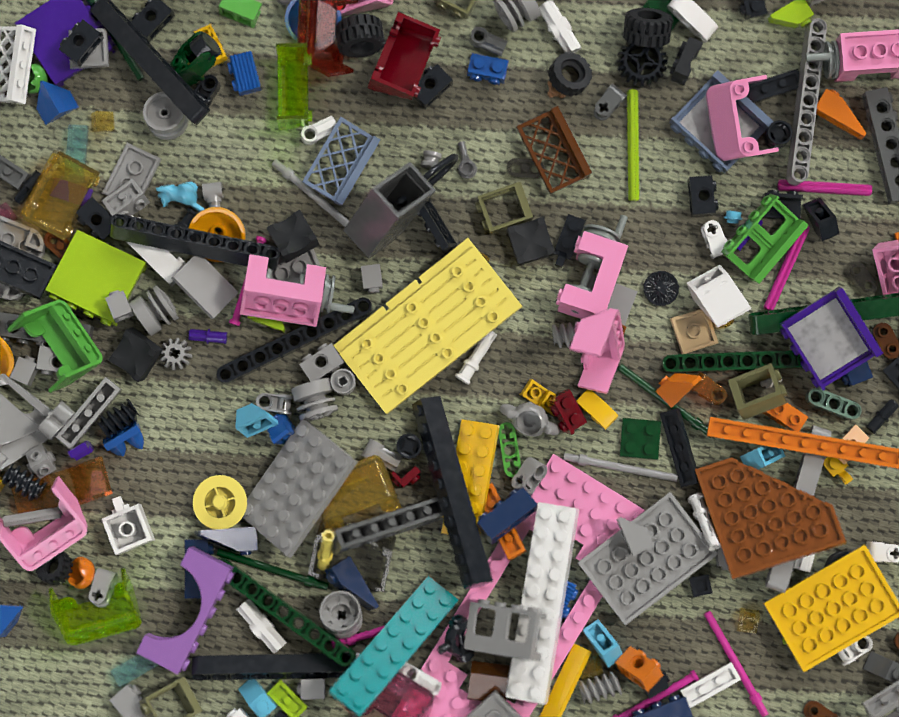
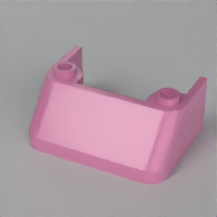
(725, 121)
(602, 345)
(38, 548)

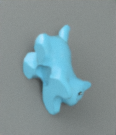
(185, 194)

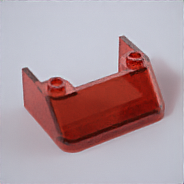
(317, 29)

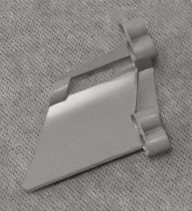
(25, 431)

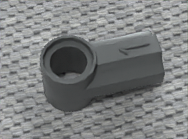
(489, 43)

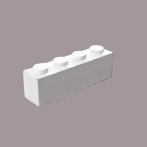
(160, 260)

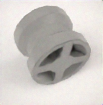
(431, 158)

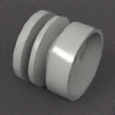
(513, 10)
(154, 310)
(314, 399)
(341, 604)

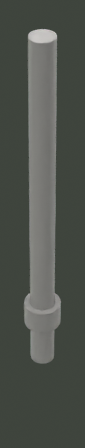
(289, 174)
(583, 460)

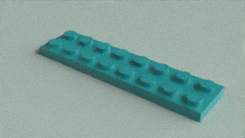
(393, 646)

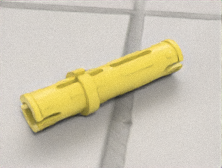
(325, 553)

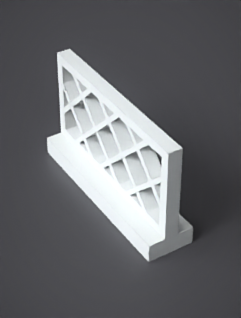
(19, 65)

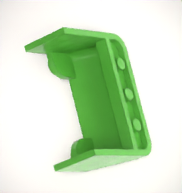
(65, 337)

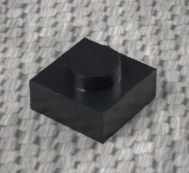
(700, 585)

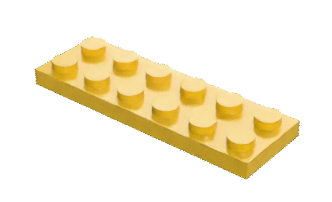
(476, 456)

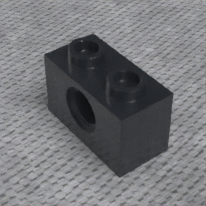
(150, 29)
(80, 53)
(439, 78)
(700, 184)
(90, 209)

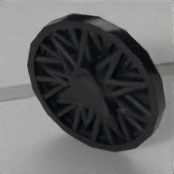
(661, 288)

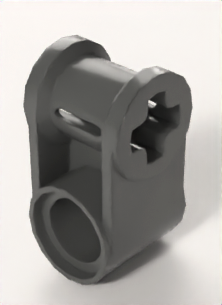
(610, 100)

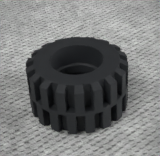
(647, 27)
(359, 35)

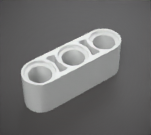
(693, 18)

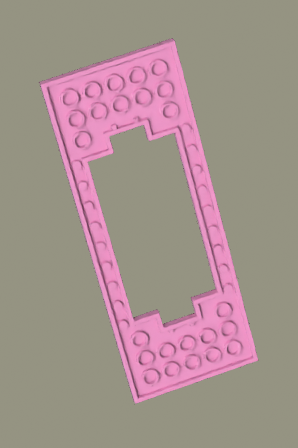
(596, 523)

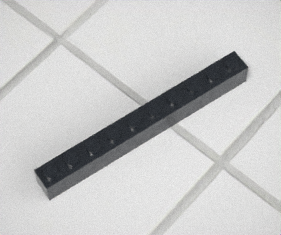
(452, 492)

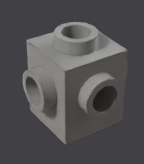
(40, 461)

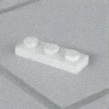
(710, 684)

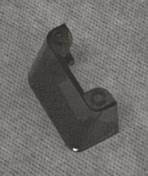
(371, 560)

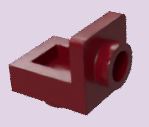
(411, 477)

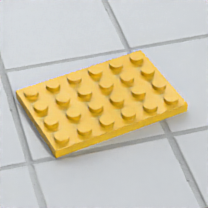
(833, 608)

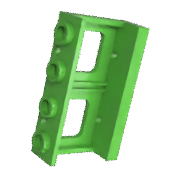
(771, 246)

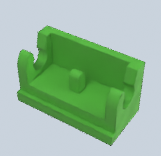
(242, 11)

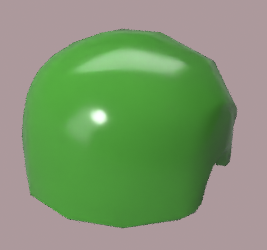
(35, 77)

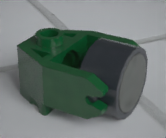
(196, 57)

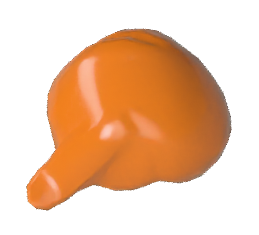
(82, 573)

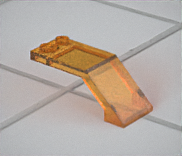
(86, 482)

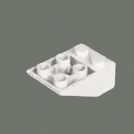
(718, 296)

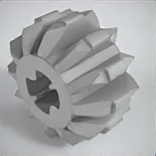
(182, 356)

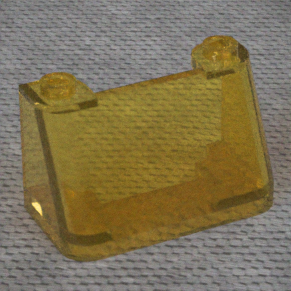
(59, 194)
(363, 488)

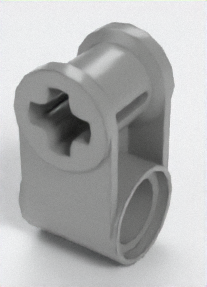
(276, 403)
(529, 474)
(103, 585)

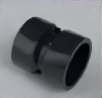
(778, 134)
(409, 446)

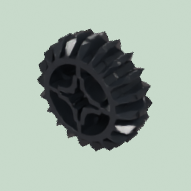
(648, 64)

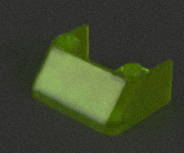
(293, 85)
(88, 622)

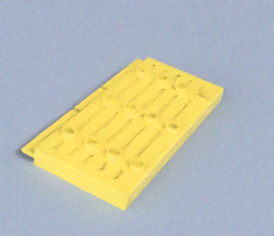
(427, 326)

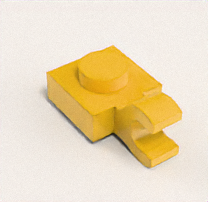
(836, 467)

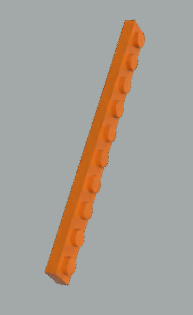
(803, 442)

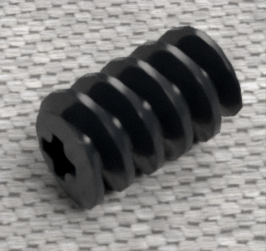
(118, 418)
(23, 483)

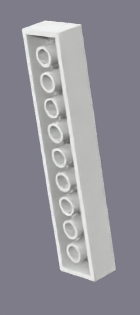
(544, 589)

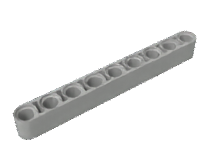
(801, 108)
(806, 480)

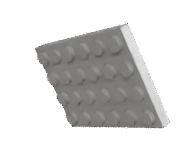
(297, 487)
(640, 580)

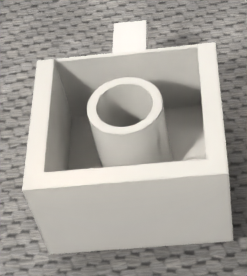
(127, 527)

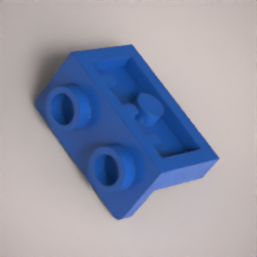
(487, 68)

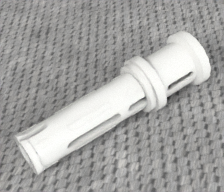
(472, 363)
(702, 514)

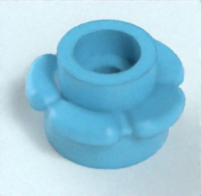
(733, 216)

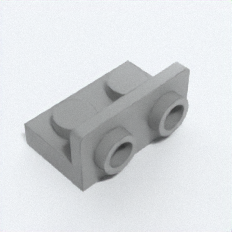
(126, 199)

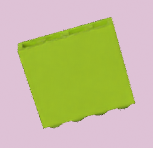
(91, 272)

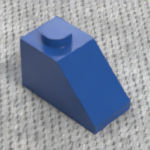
(280, 433)

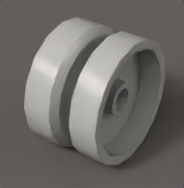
(164, 117)

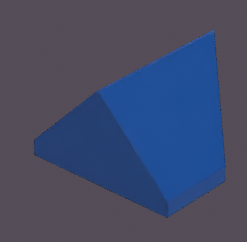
(54, 102)
(8, 618)

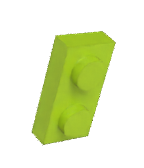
(287, 699)

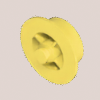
(219, 502)

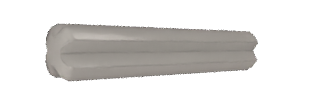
(31, 517)

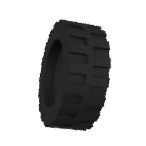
(579, 65)

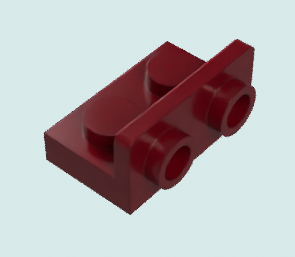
(567, 412)

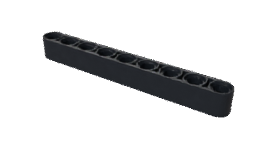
(150, 60)
(190, 241)
(305, 340)
(267, 666)

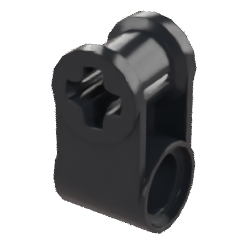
(207, 95)

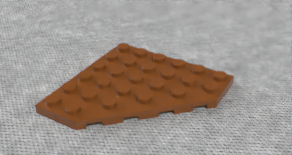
(763, 518)

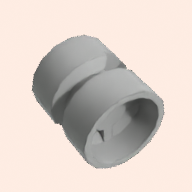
(343, 382)

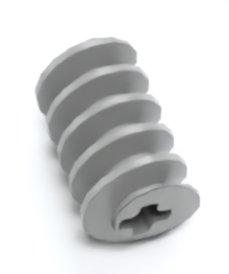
(563, 334)
(598, 688)

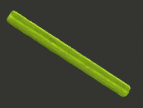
(633, 144)

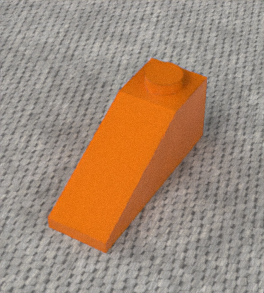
(837, 112)

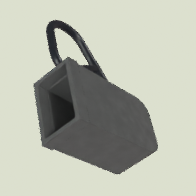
(393, 206)

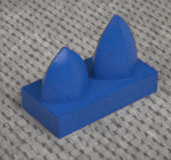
(131, 434)

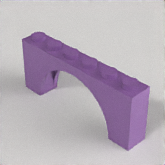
(211, 577)

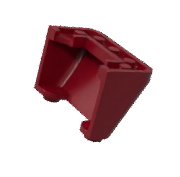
(404, 57)

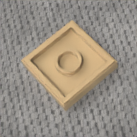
(693, 331)

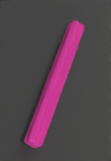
(826, 187)
(785, 271)

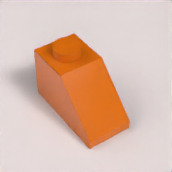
(676, 387)

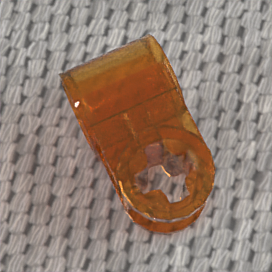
(706, 387)

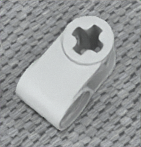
(714, 241)
(881, 551)
(854, 651)

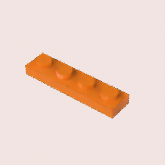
(511, 541)

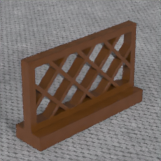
(569, 145)

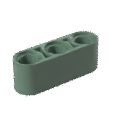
(842, 404)

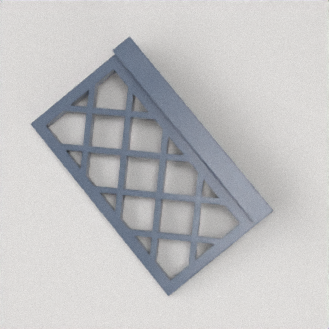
(355, 169)

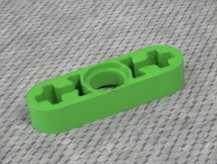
(512, 435)

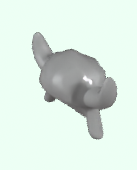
(530, 419)

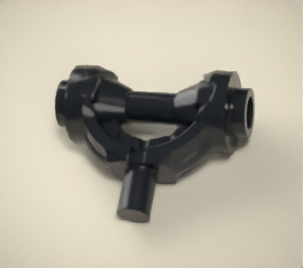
(457, 628)

